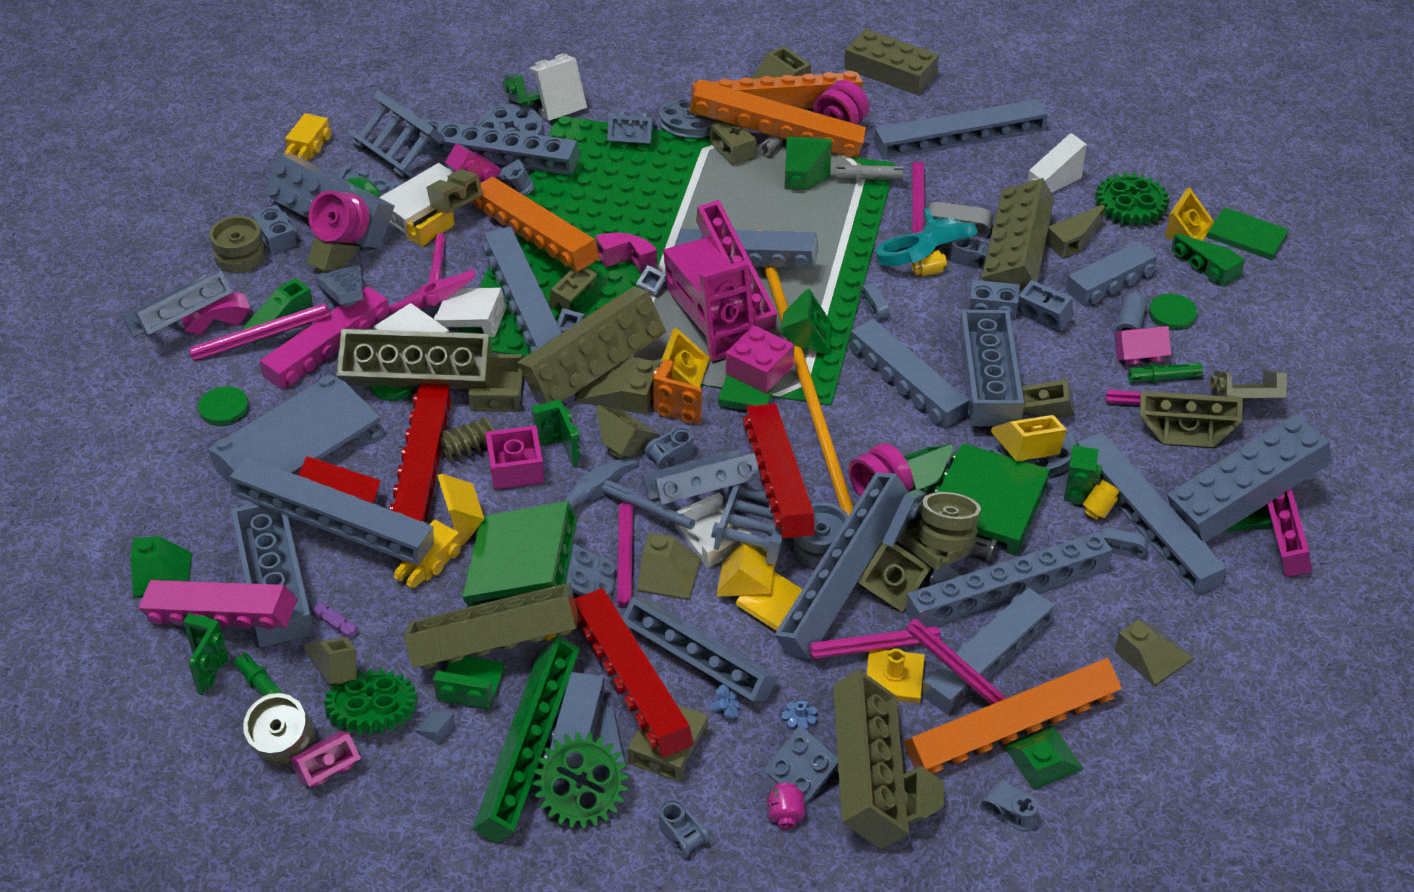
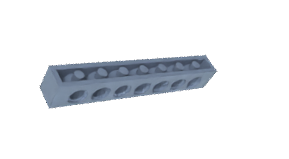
(504, 146)
(1003, 581)

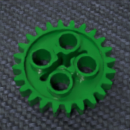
(1132, 199)
(371, 702)
(592, 755)

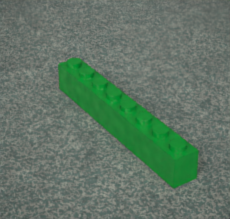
(525, 740)

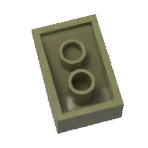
(623, 387)

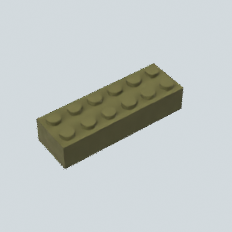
(1019, 234)
(592, 346)
(414, 358)
(491, 626)
(870, 760)

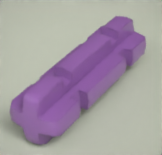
(335, 620)

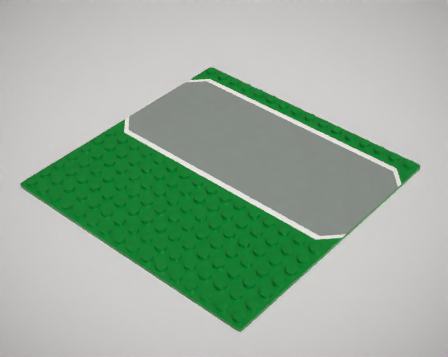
(657, 192)

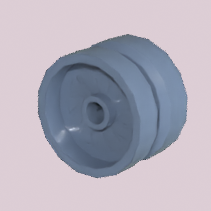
(827, 523)

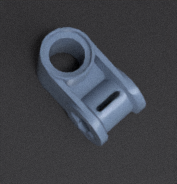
(517, 177)
(969, 252)
(672, 447)
(1009, 804)
(685, 831)

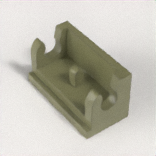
(570, 287)

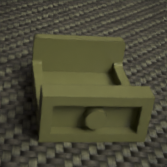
(1273, 385)
(504, 386)
(673, 765)

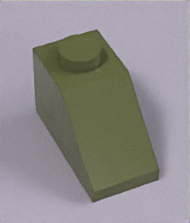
(330, 255)
(1049, 399)

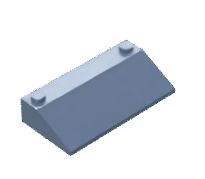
(303, 426)

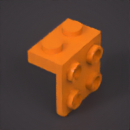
(675, 397)

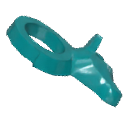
(922, 243)

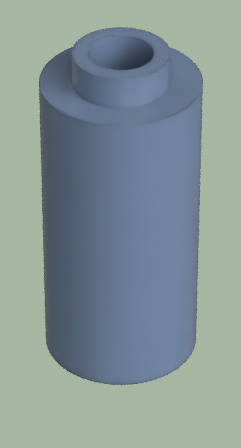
(1131, 312)

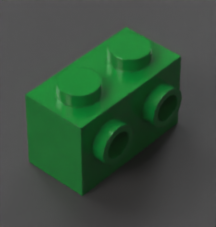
(1081, 474)

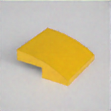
(771, 607)

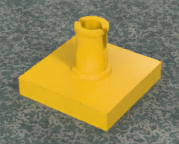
(898, 673)

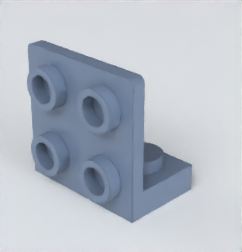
(630, 128)
(590, 572)
(804, 762)

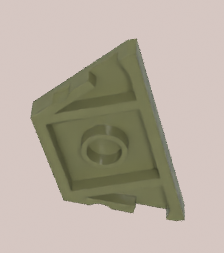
(933, 557)

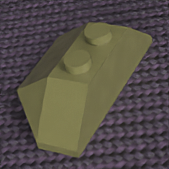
(1190, 417)

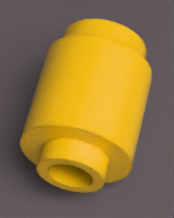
(930, 265)
(1101, 500)

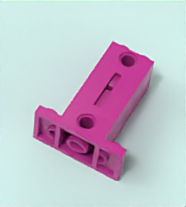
(711, 292)

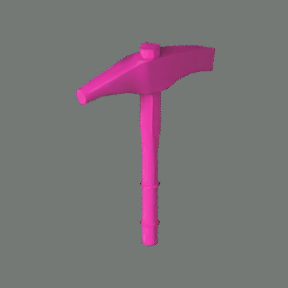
(437, 288)

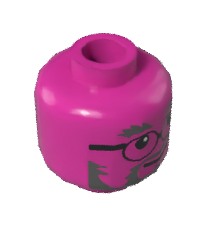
(786, 805)

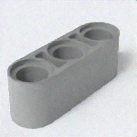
(979, 216)

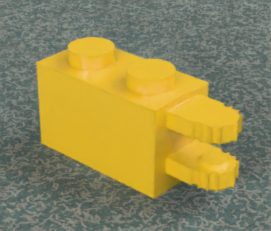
(308, 136)
(445, 547)

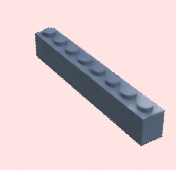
(960, 129)
(520, 288)
(332, 510)
(1157, 519)
(841, 566)

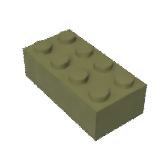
(891, 61)

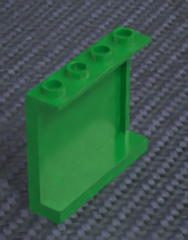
(1002, 487)
(520, 552)

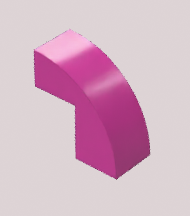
(622, 247)
(228, 309)

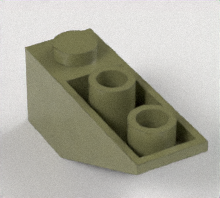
(1073, 233)
(334, 659)

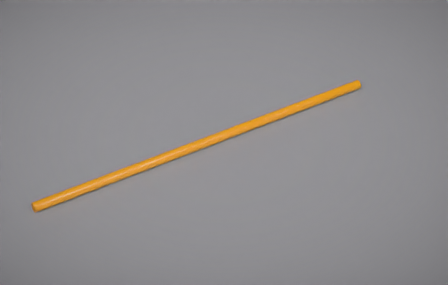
(812, 401)

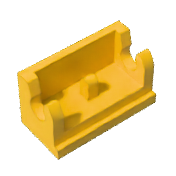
(427, 230)

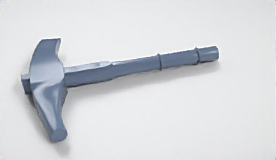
(602, 481)

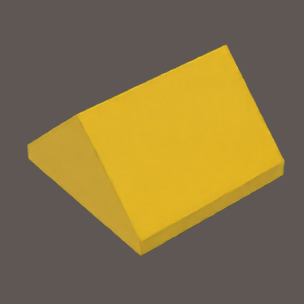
(1189, 218)
(688, 358)
(462, 506)
(745, 572)

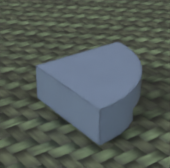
(371, 434)

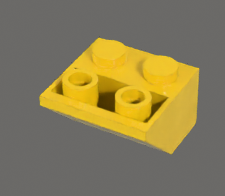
(1031, 437)

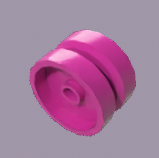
(844, 102)
(338, 217)
(881, 459)

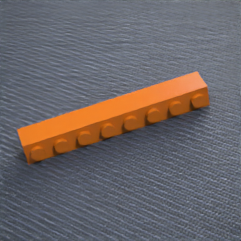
(788, 89)
(775, 117)
(536, 224)
(1013, 715)

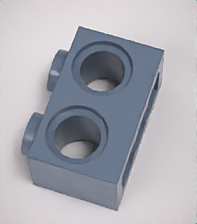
(276, 229)
(994, 296)
(1046, 305)

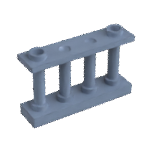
(412, 124)
(177, 304)
(700, 476)
(771, 544)

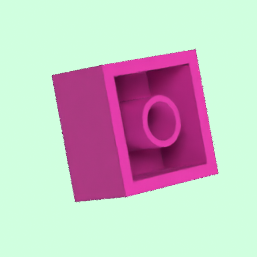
(759, 359)
(514, 457)

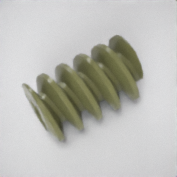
(465, 438)

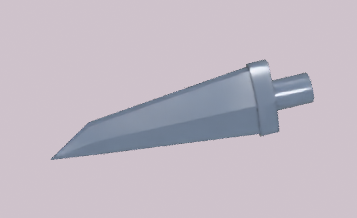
(611, 735)

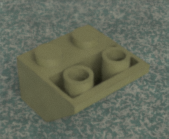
(782, 62)

